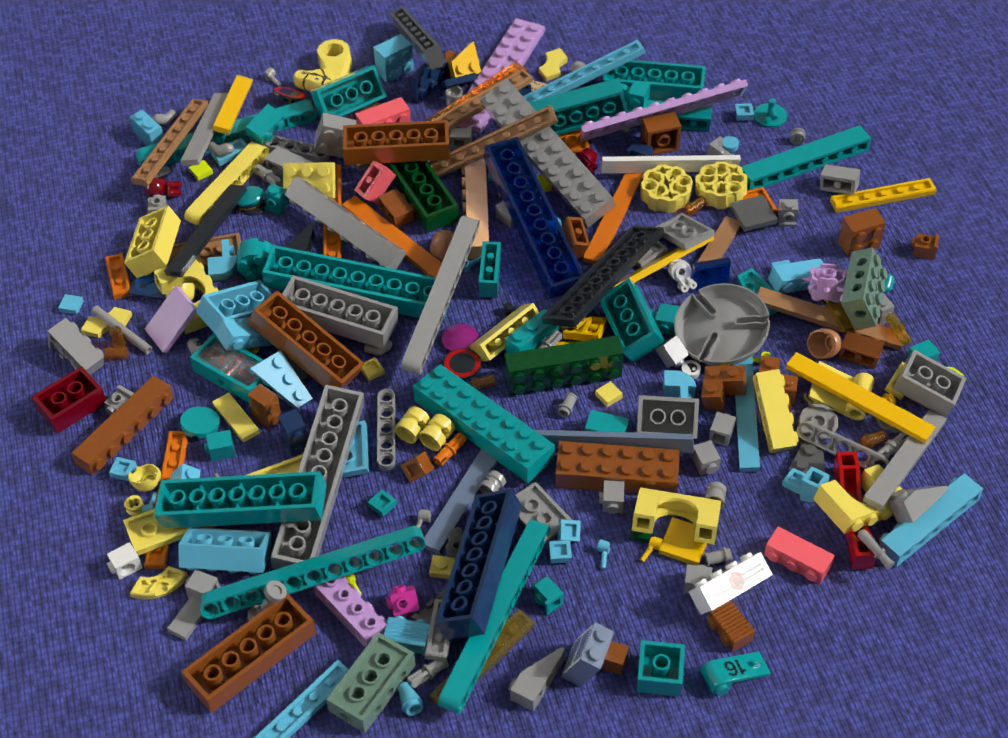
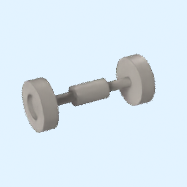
(274, 592)

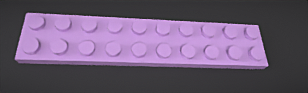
(514, 46)
(686, 103)

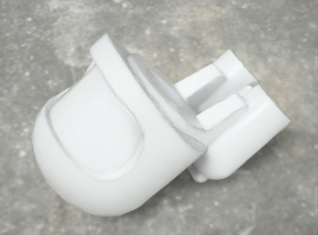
(681, 272)

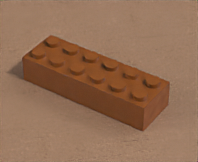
(396, 142)
(305, 342)
(589, 464)
(248, 652)

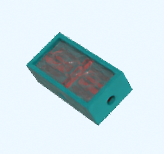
(226, 367)

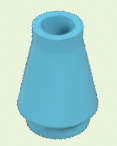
(410, 700)

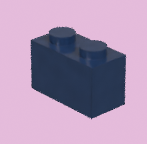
(293, 432)

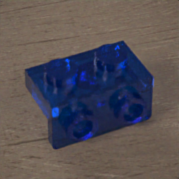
(711, 272)

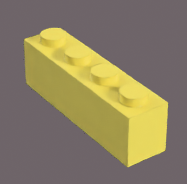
(494, 340)
(774, 411)

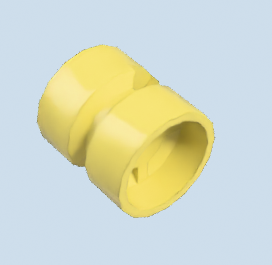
(412, 424)
(436, 432)

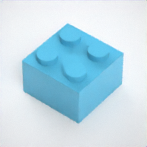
(393, 58)

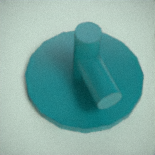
(770, 114)

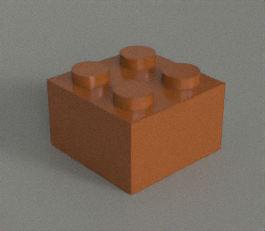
(661, 133)
(861, 231)

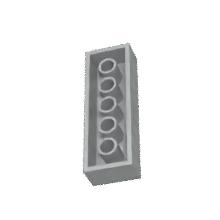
(343, 311)

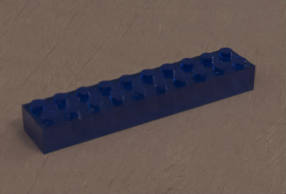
(533, 216)

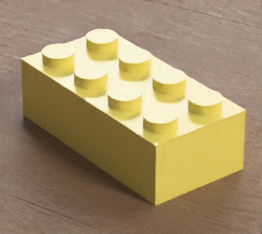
(152, 242)

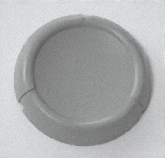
(722, 324)

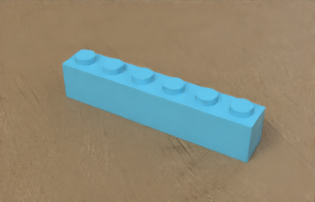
(910, 537)

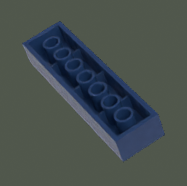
(479, 565)

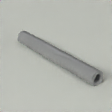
(127, 334)

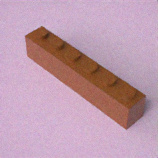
(122, 425)

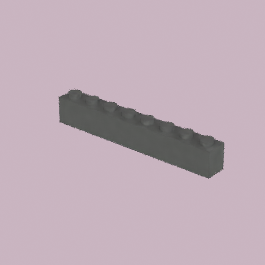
(420, 39)

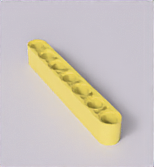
(235, 173)

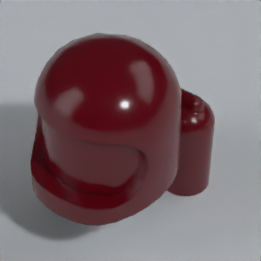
(589, 159)
(163, 188)

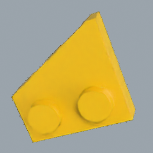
(465, 62)
(589, 329)

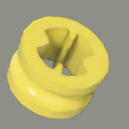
(132, 500)

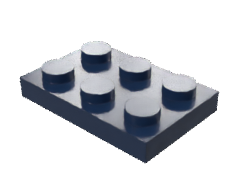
(426, 80)

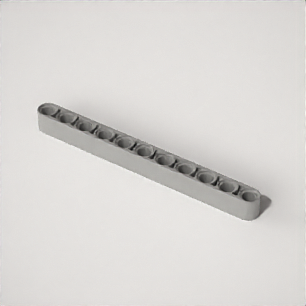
(440, 296)

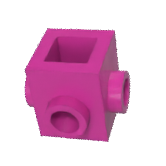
(405, 607)

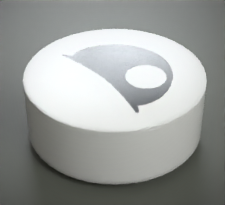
(692, 368)

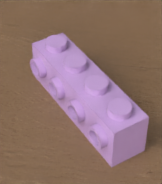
(351, 609)

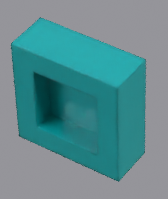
(382, 503)

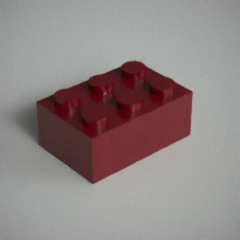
(69, 399)

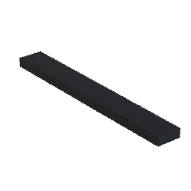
(205, 231)

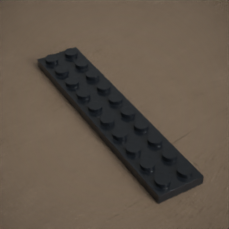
(602, 276)

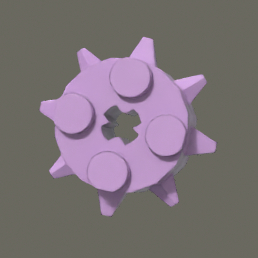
(826, 282)

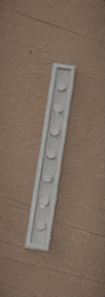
(204, 132)
(901, 465)

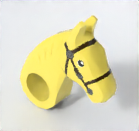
(334, 63)

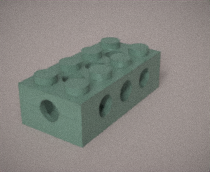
(864, 288)
(371, 682)

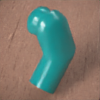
(889, 282)

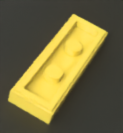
(236, 417)

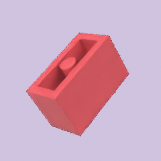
(375, 182)

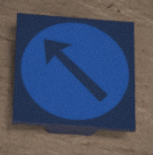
(146, 287)

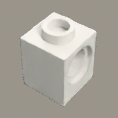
(124, 561)

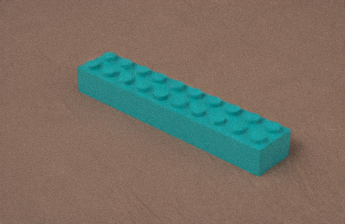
(383, 284)

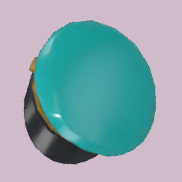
(252, 201)

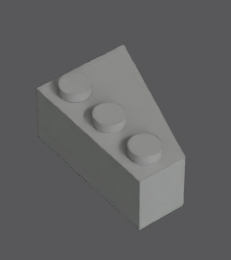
(75, 346)

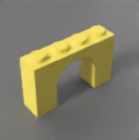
(194, 275)
(655, 504)
(845, 510)

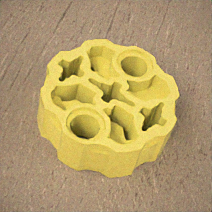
(721, 184)
(666, 188)

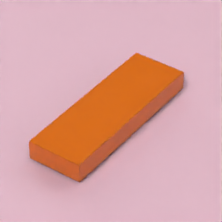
(118, 276)

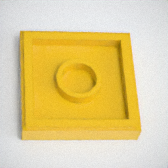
(680, 543)

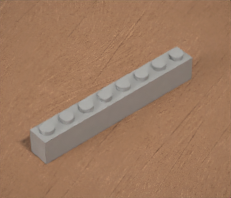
(345, 223)

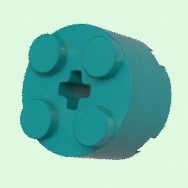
(252, 258)

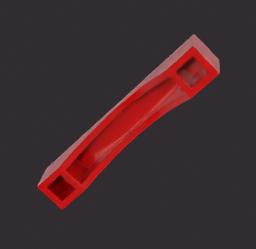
(847, 474)

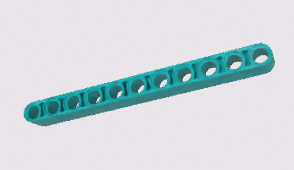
(294, 115)
(320, 564)
(479, 647)

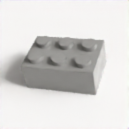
(929, 383)
(667, 415)

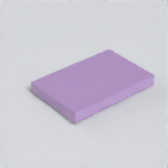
(171, 319)

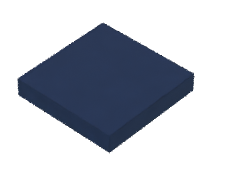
(458, 80)

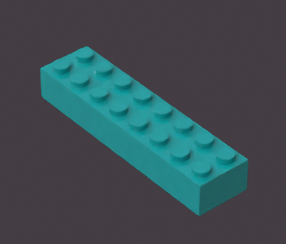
(485, 423)
(241, 500)

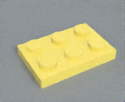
(317, 174)

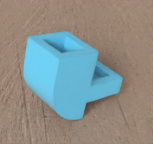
(223, 267)
(678, 384)
(805, 484)

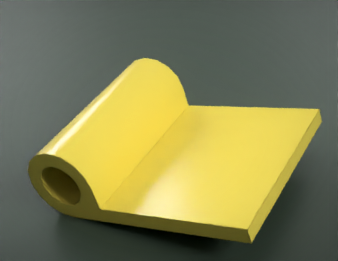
(821, 396)

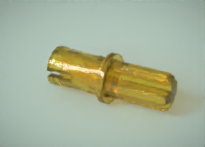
(898, 329)

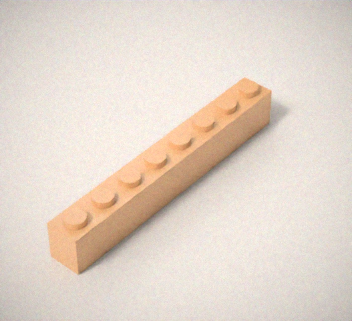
(476, 202)

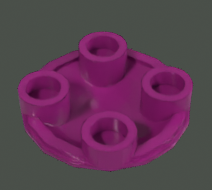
(459, 337)

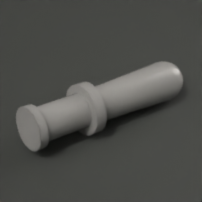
(879, 553)

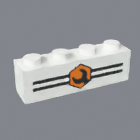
(729, 583)

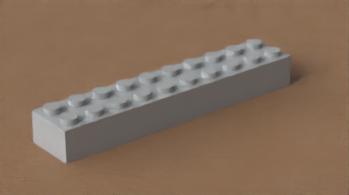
(551, 156)
(328, 453)

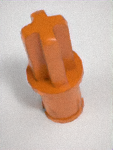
(449, 449)

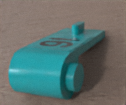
(723, 672)

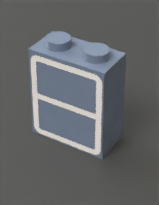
(587, 654)

